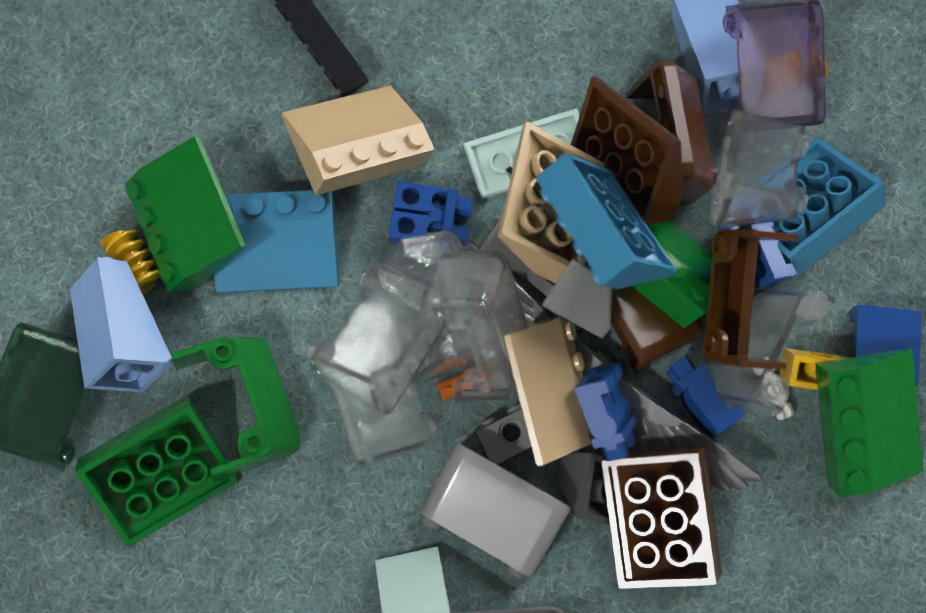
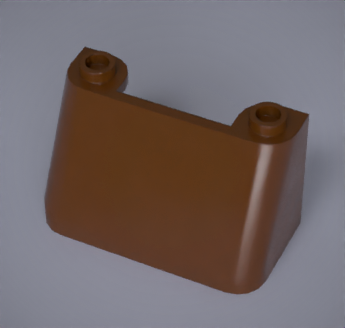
(648, 329)

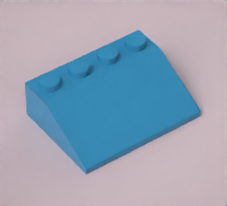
(838, 203)
(603, 223)
(286, 240)

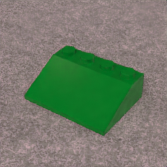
(184, 216)
(687, 291)
(869, 421)
(155, 471)

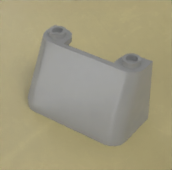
(494, 511)

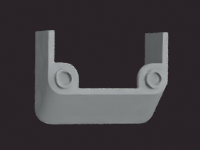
(573, 296)

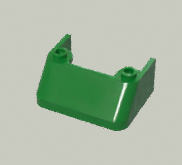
(276, 430)

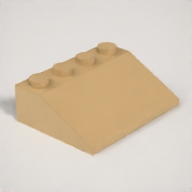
(357, 139)
(527, 219)
(546, 377)

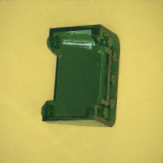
(39, 395)

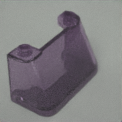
(779, 59)

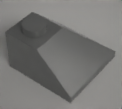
(584, 486)

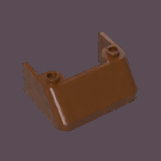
(681, 113)
(732, 297)

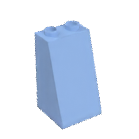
(708, 51)
(116, 330)

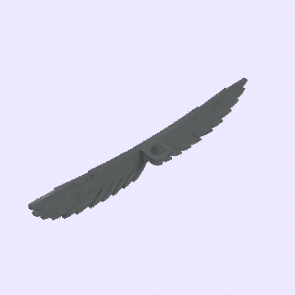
(657, 425)

